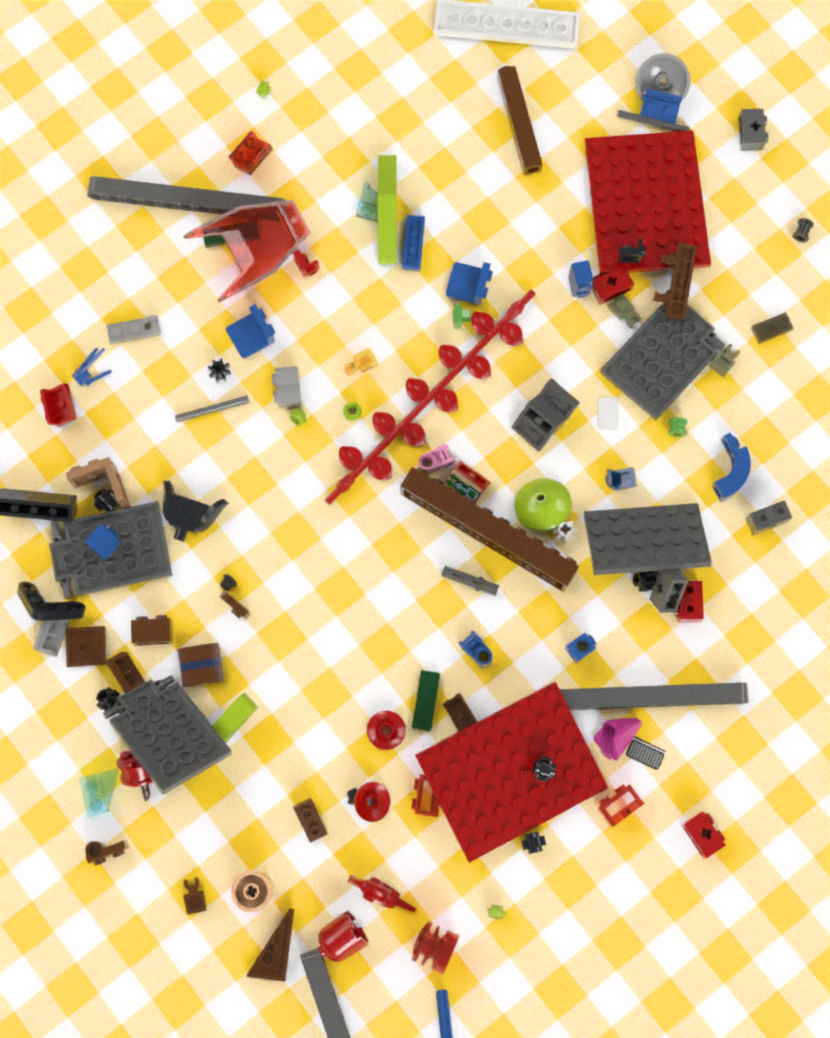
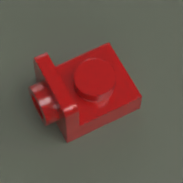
(303, 264)

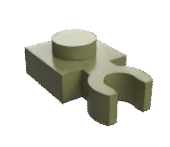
(622, 309)
(724, 361)

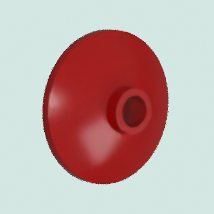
(378, 723)
(379, 801)

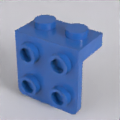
(469, 282)
(251, 333)

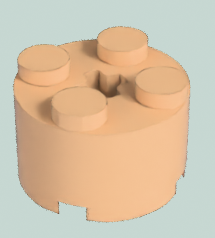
(242, 885)

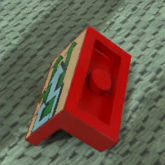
(466, 481)

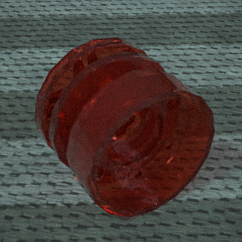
(435, 947)

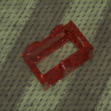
(416, 802)
(624, 812)

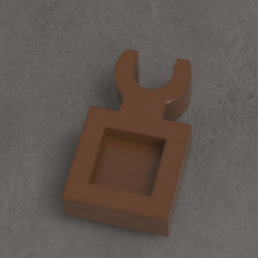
(237, 609)
(195, 900)

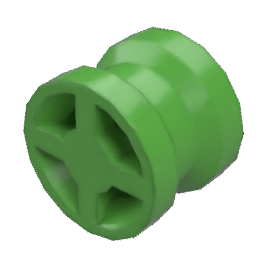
(677, 427)

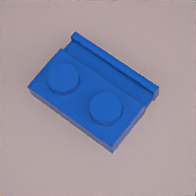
(661, 105)

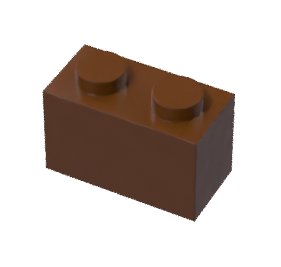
(151, 631)

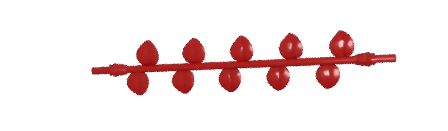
(418, 391)

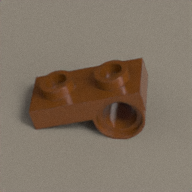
(310, 820)
(116, 850)

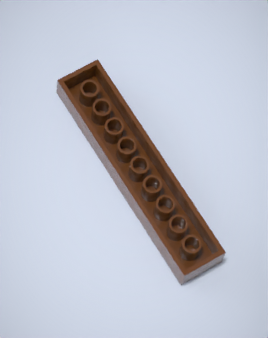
(488, 529)

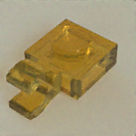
(363, 361)

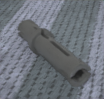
(491, 589)

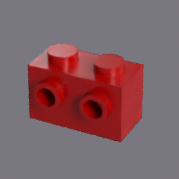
(691, 604)

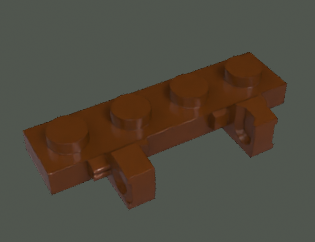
(682, 266)

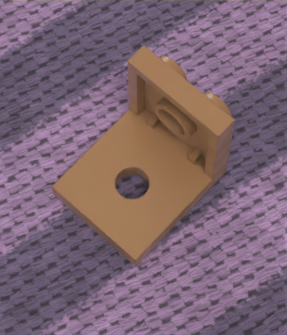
(95, 471)

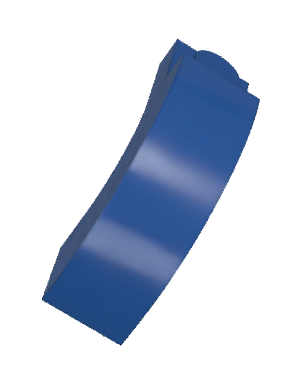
(741, 464)

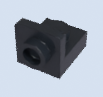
(632, 255)

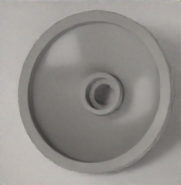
(663, 66)

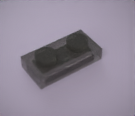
(772, 328)

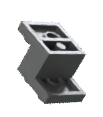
(545, 415)

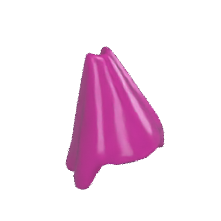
(616, 736)

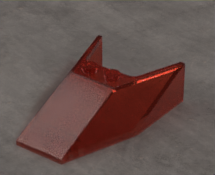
(258, 239)

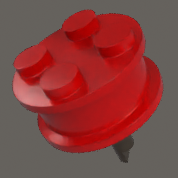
(133, 774)

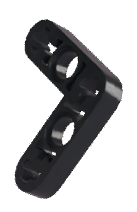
(47, 611)

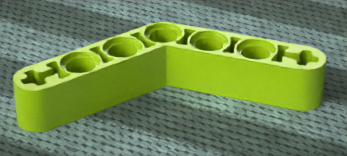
(387, 209)
(234, 717)

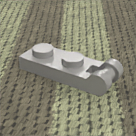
(133, 330)

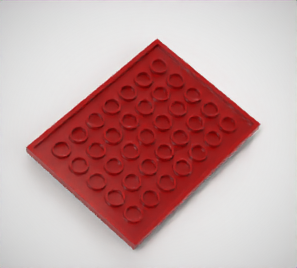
(646, 192)
(487, 775)

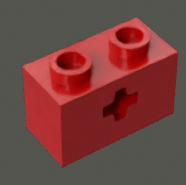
(605, 292)
(694, 827)

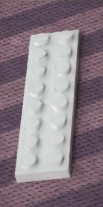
(507, 23)

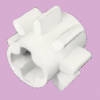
(568, 526)

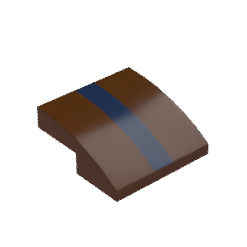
(200, 665)

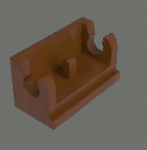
(125, 671)
(459, 712)

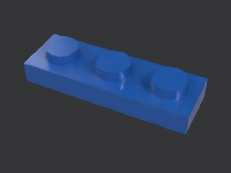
(413, 243)

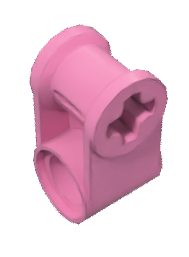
(439, 458)

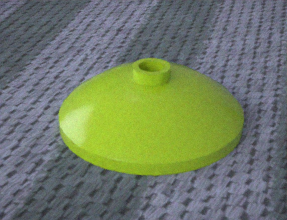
(543, 514)

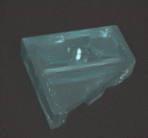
(368, 204)
(98, 791)

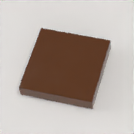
(86, 646)

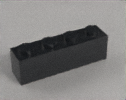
(38, 505)

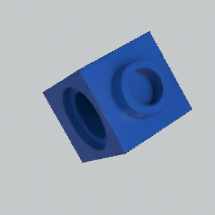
(573, 651)

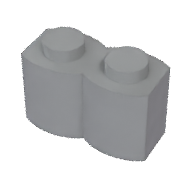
(287, 387)

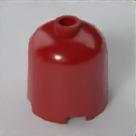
(341, 938)

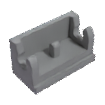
(51, 637)

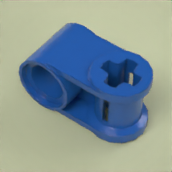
(475, 649)

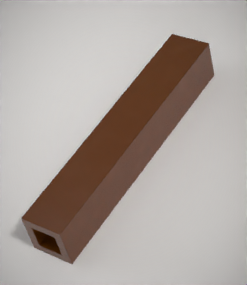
(519, 120)

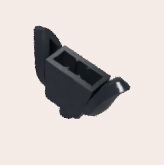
(188, 514)

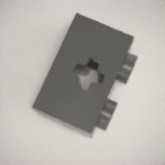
(752, 129)
(768, 518)
(668, 590)

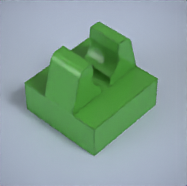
(460, 316)

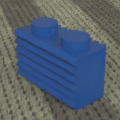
(580, 279)
(103, 541)

